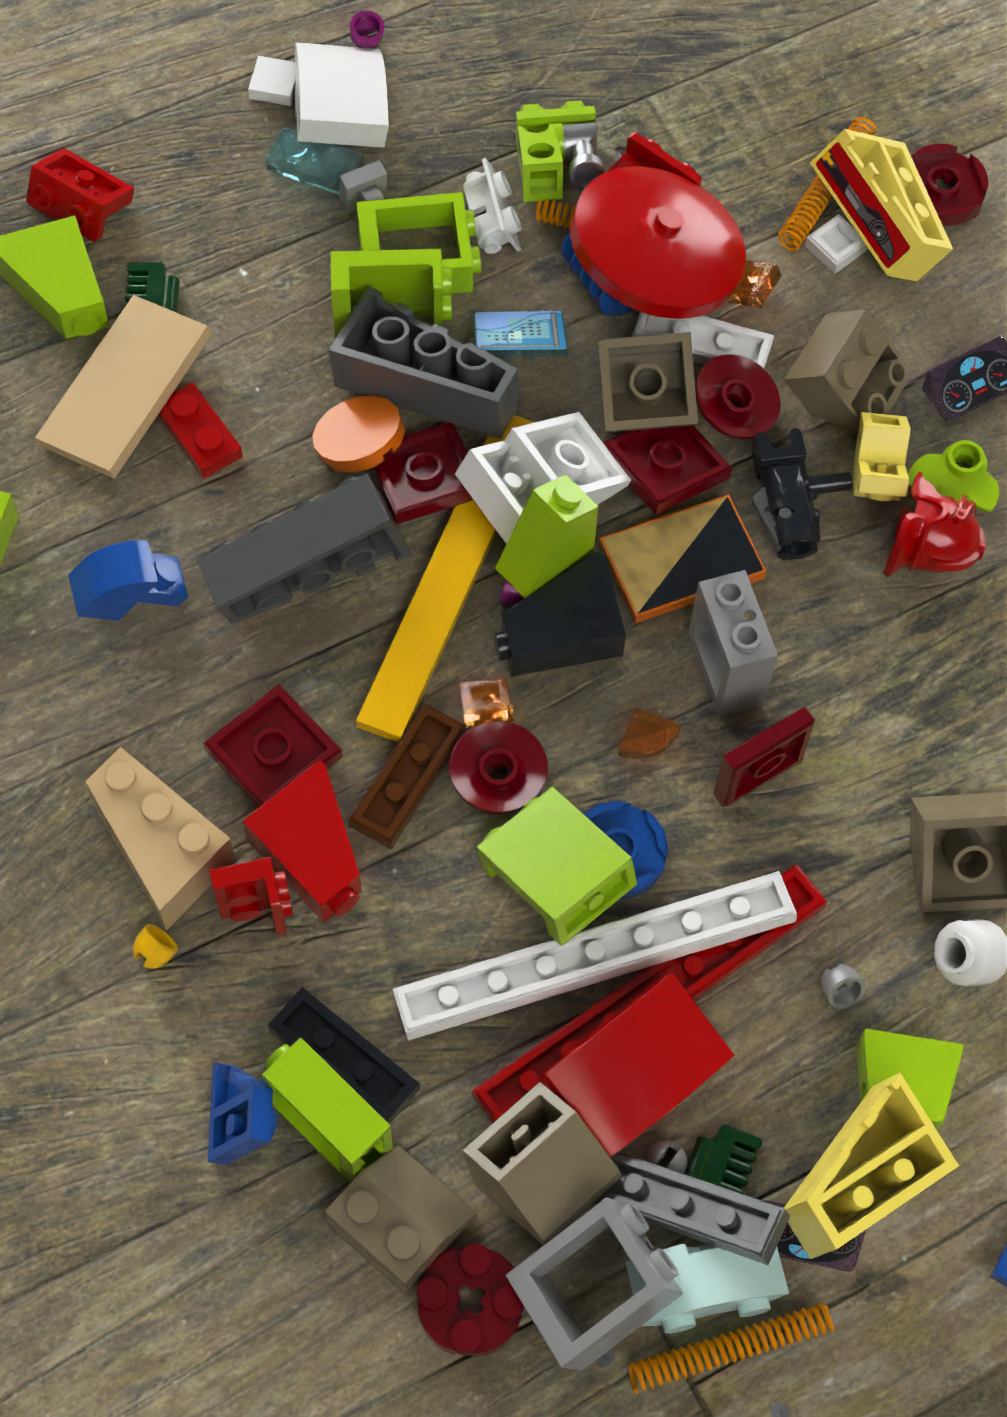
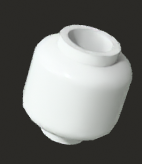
(971, 952)

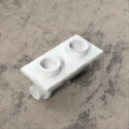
(489, 193)

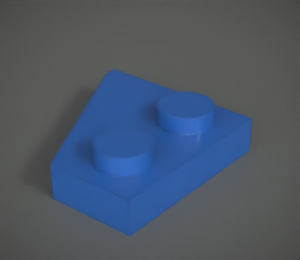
(239, 1114)

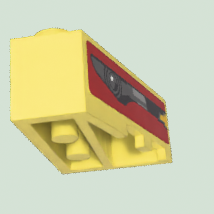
(884, 202)

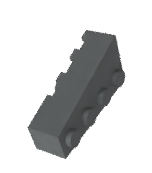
(422, 368)
(303, 550)

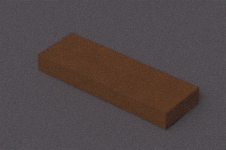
(407, 776)

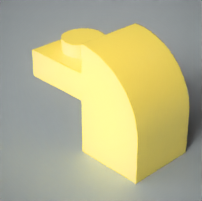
(881, 457)

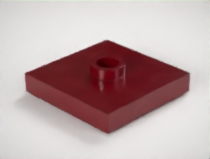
(668, 464)
(422, 473)
(270, 745)
(763, 757)

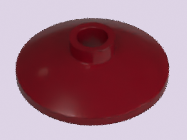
(744, 384)
(498, 747)

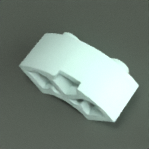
(715, 1284)

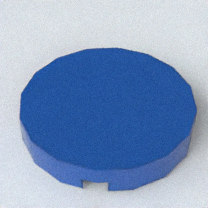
(638, 836)

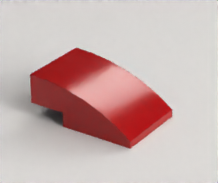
(639, 1064)

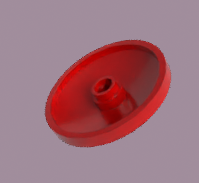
(657, 242)

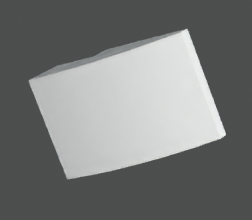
(340, 95)
(533, 454)

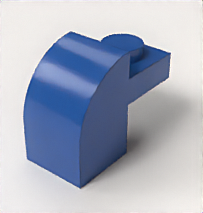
(121, 576)

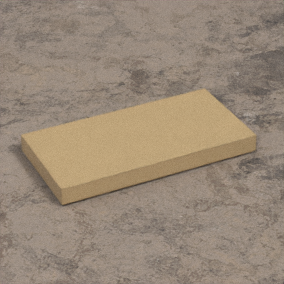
(123, 386)

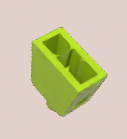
(924, 1063)

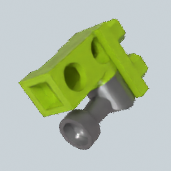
(547, 140)

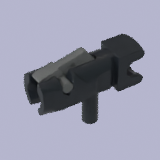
(788, 494)

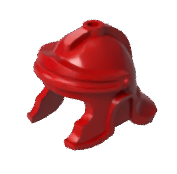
(938, 535)

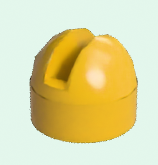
(154, 946)

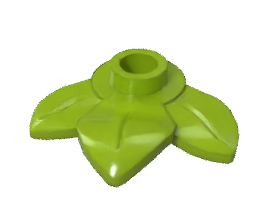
(954, 480)

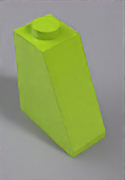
(55, 276)
(550, 536)

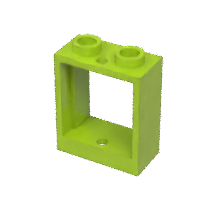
(422, 213)
(326, 1109)

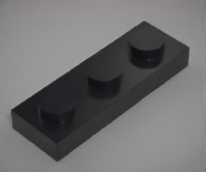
(353, 1057)

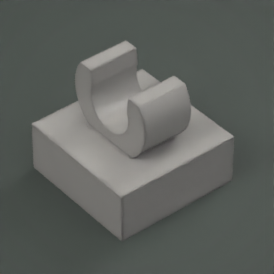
(363, 184)

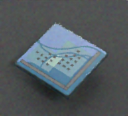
(520, 333)

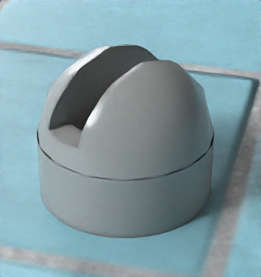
(846, 996)
(658, 1151)

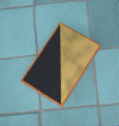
(666, 557)

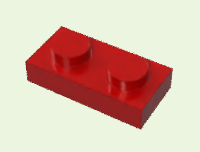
(199, 431)

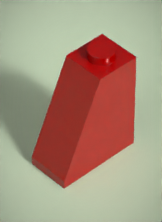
(308, 842)

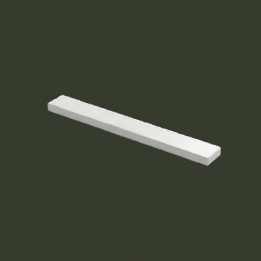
(594, 955)

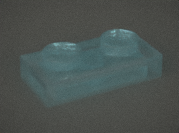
(312, 162)

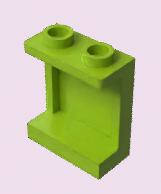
(401, 276)
(558, 863)

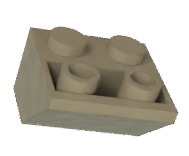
(848, 370)
(540, 1164)

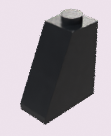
(564, 622)

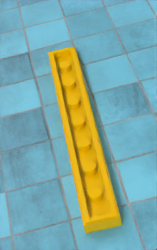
(430, 618)

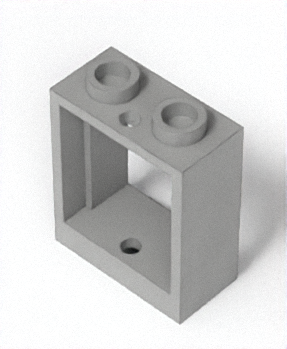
(731, 651)
(549, 1312)

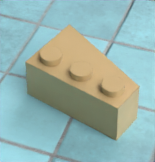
(158, 834)

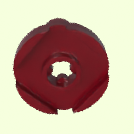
(964, 173)
(468, 1332)

